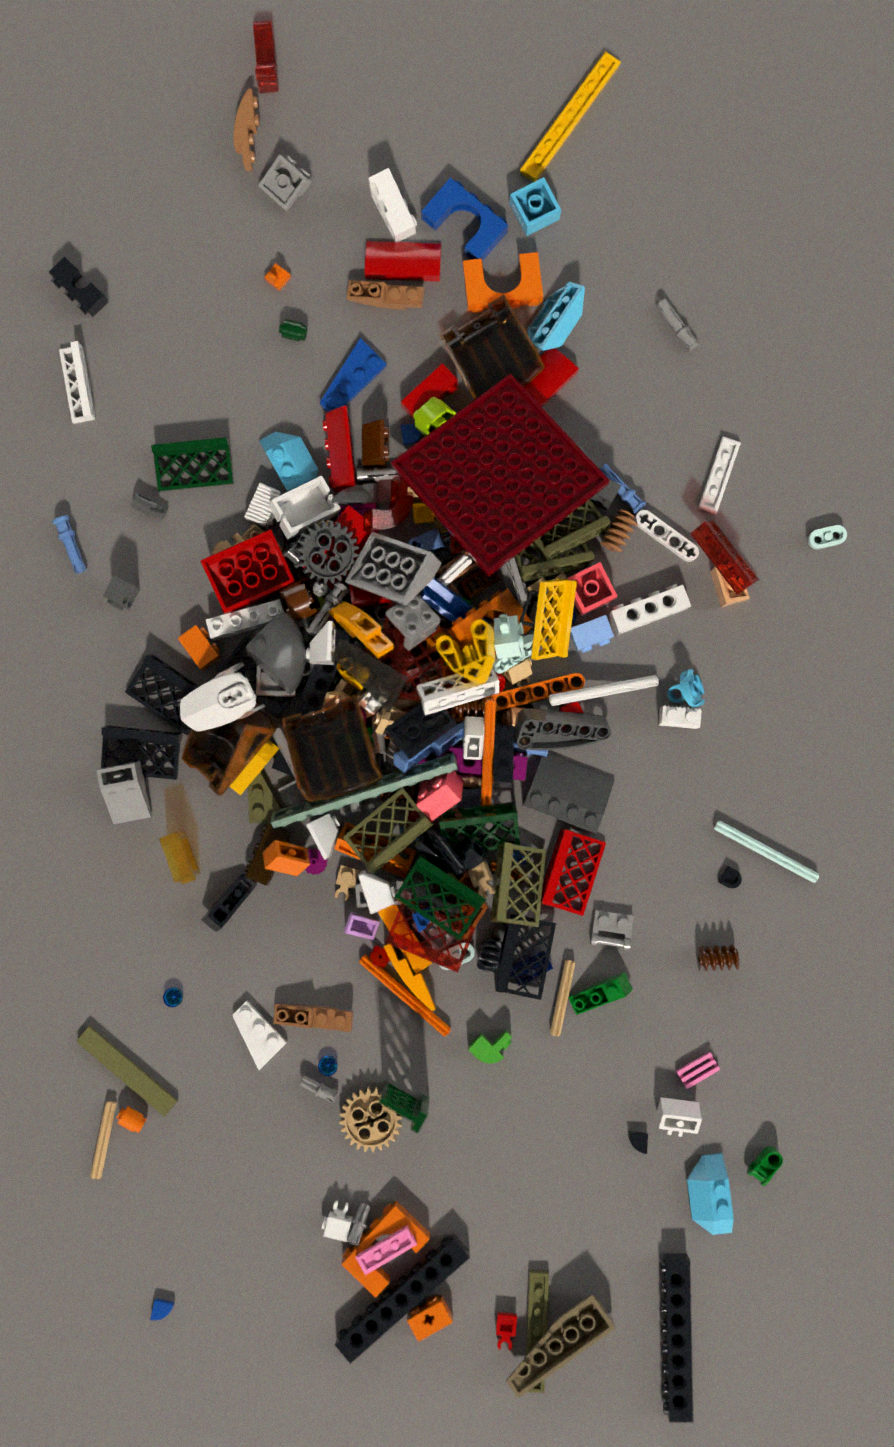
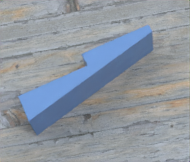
(437, 747)

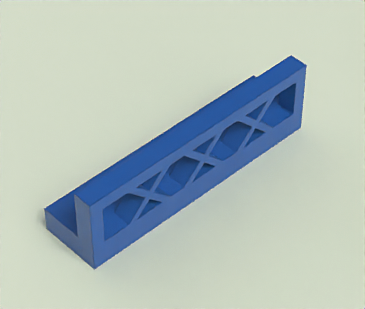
(446, 601)

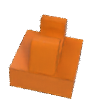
(277, 277)

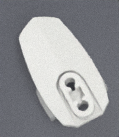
(209, 705)

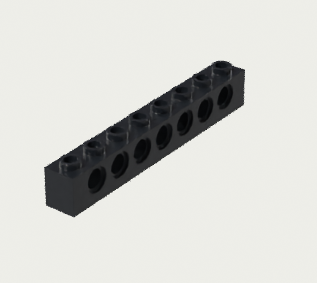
(311, 691)
(353, 1348)
(677, 1410)

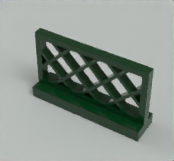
(187, 448)
(478, 817)
(445, 882)
(405, 1105)

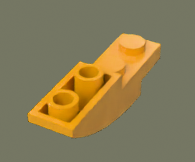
(362, 626)

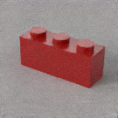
(437, 384)

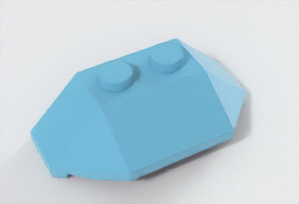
(557, 317)
(290, 459)
(711, 1195)

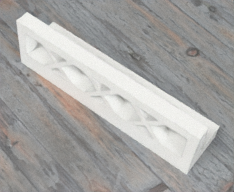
(81, 383)
(458, 694)

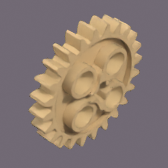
(377, 1135)

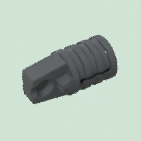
(149, 506)

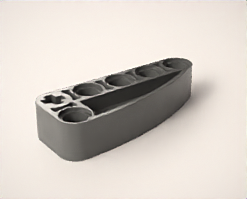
(558, 730)

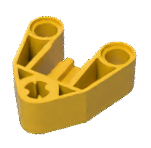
(485, 649)

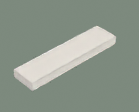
(719, 475)

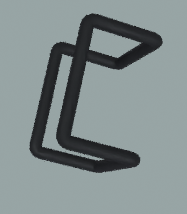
(529, 609)

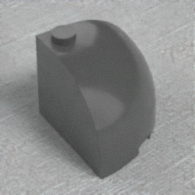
(280, 652)

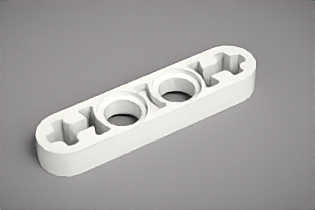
(668, 533)

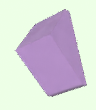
(361, 926)

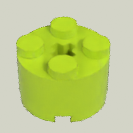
(432, 415)

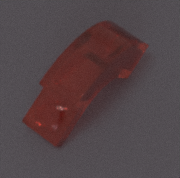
(395, 514)

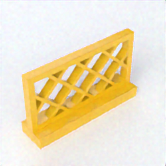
(561, 615)

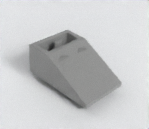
(124, 792)

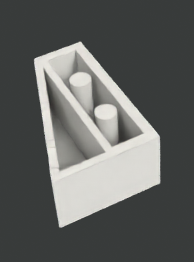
(392, 205)

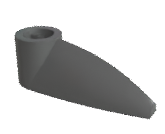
(357, 495)

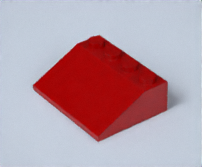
(247, 572)

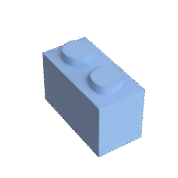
(591, 633)

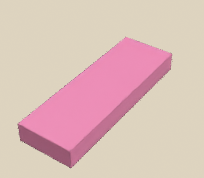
(386, 1250)

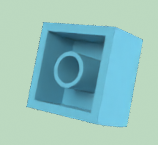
(535, 206)

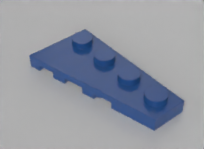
(353, 377)

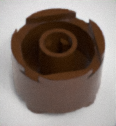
(300, 600)

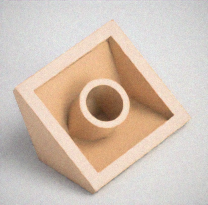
(724, 591)

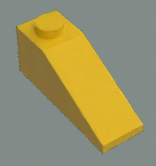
(254, 767)

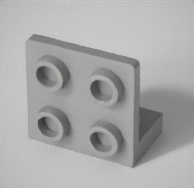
(414, 621)

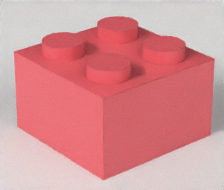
(592, 589)
(439, 794)

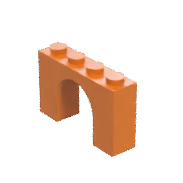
(528, 291)
(500, 604)
(392, 1220)

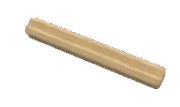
(562, 997)
(103, 1140)

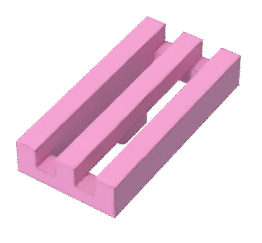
(714, 1069)

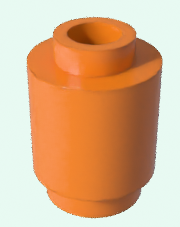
(131, 1119)

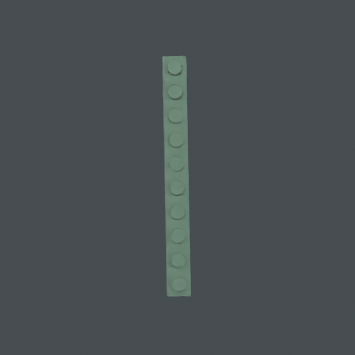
(387, 783)

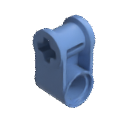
(429, 541)

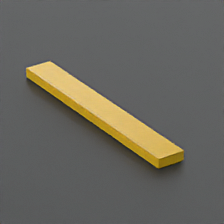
(570, 117)

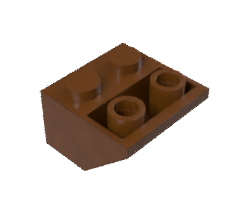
(374, 446)

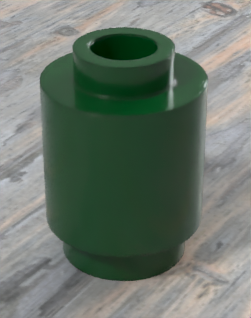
(293, 330)

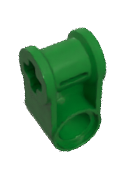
(765, 1167)

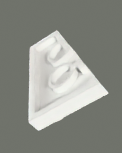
(258, 1034)

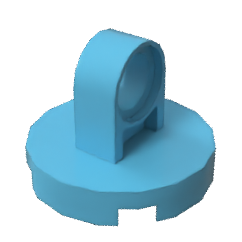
(690, 688)

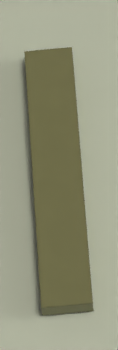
(127, 1070)
(537, 1313)

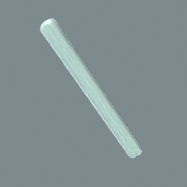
(766, 851)

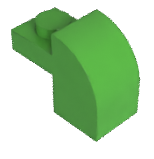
(487, 1051)

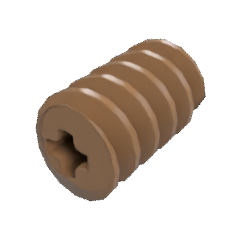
(619, 531)

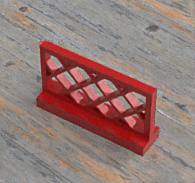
(556, 866)

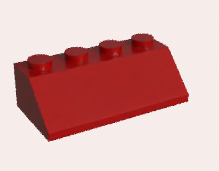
(340, 449)

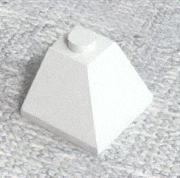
(323, 646)
(325, 833)
(376, 891)

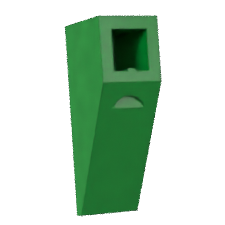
(601, 993)

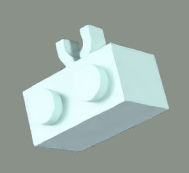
(507, 636)

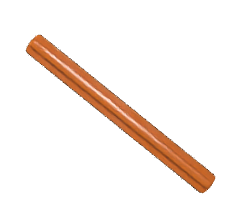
(488, 752)
(405, 996)

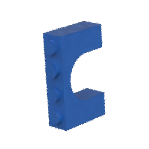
(454, 198)

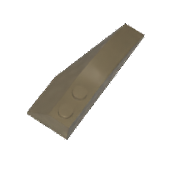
(561, 1343)

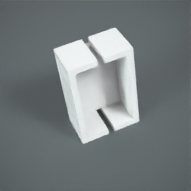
(304, 507)

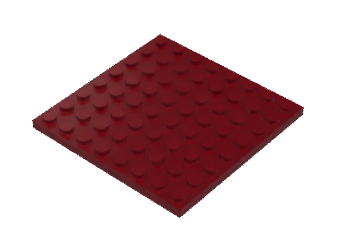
(499, 474)

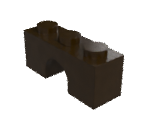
(255, 868)

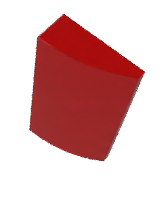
(402, 261)
(552, 378)
(354, 523)

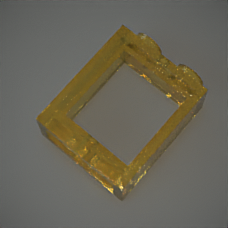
(180, 857)

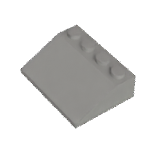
(393, 569)

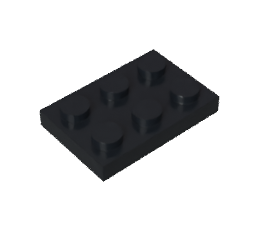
(417, 731)

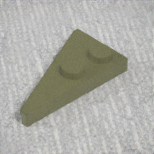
(261, 801)

